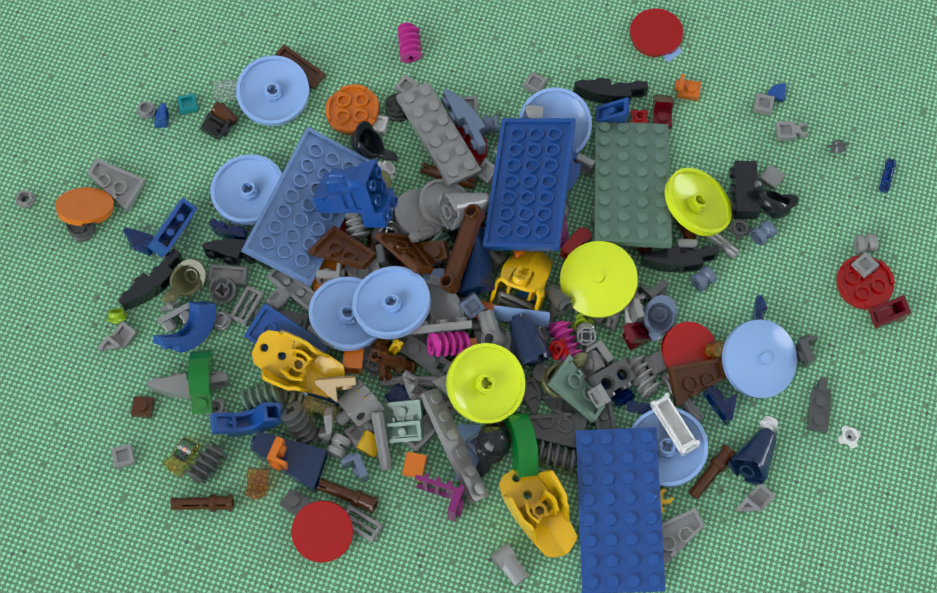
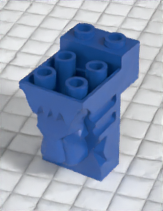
(357, 191)

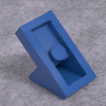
(613, 111)

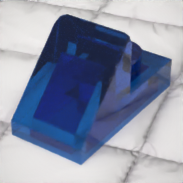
(723, 408)

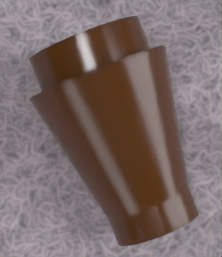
(223, 112)

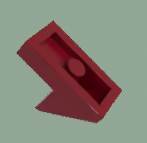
(662, 109)
(889, 312)
(635, 335)

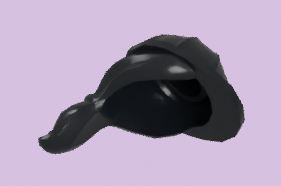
(369, 143)
(773, 203)
(491, 446)

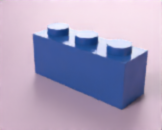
(172, 227)

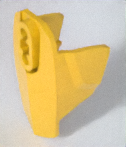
(526, 274)
(300, 366)
(544, 515)

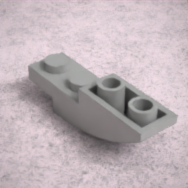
(177, 384)

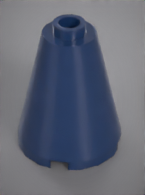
(527, 342)
(755, 457)

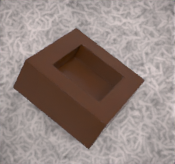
(142, 407)

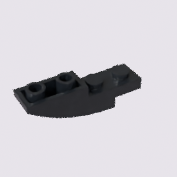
(603, 92)
(230, 252)
(674, 261)
(147, 287)

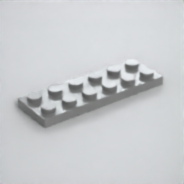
(438, 134)

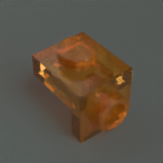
(257, 482)

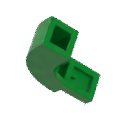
(199, 381)
(523, 444)

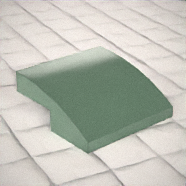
(404, 420)

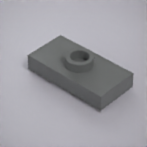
(385, 257)

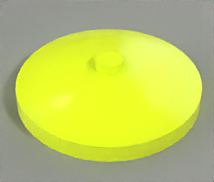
(698, 202)
(599, 279)
(485, 383)

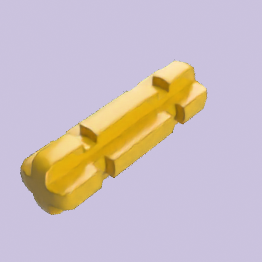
(395, 347)

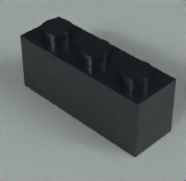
(745, 197)

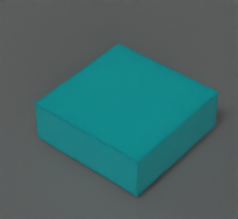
(187, 104)

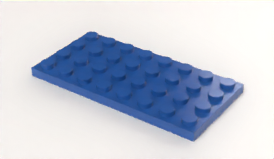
(530, 184)
(620, 511)

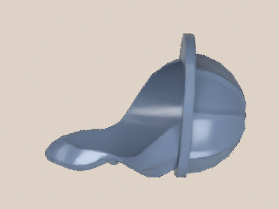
(659, 316)

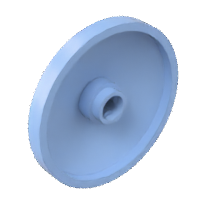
(272, 90)
(564, 104)
(244, 187)
(391, 302)
(333, 316)
(759, 359)
(674, 468)

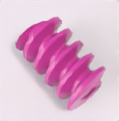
(409, 42)
(560, 330)
(447, 342)

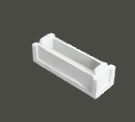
(674, 425)

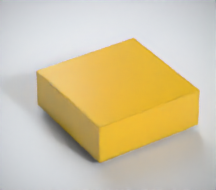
(368, 444)

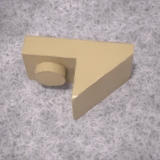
(330, 384)

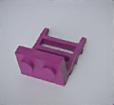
(455, 494)

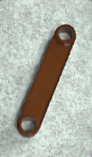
(462, 248)

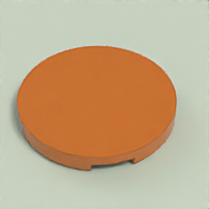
(350, 107)
(84, 206)

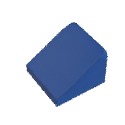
(161, 116)

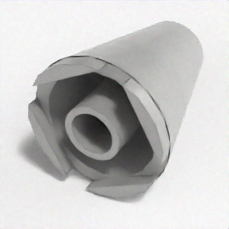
(454, 205)

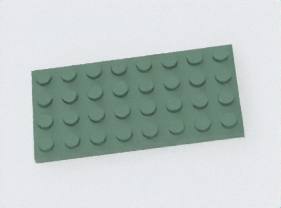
(631, 184)

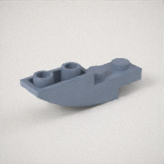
(465, 116)

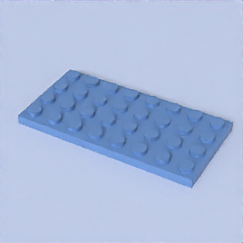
(290, 218)

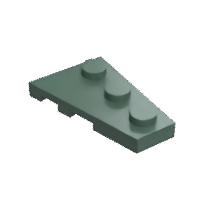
(573, 388)

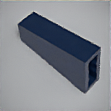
(478, 272)
(304, 461)

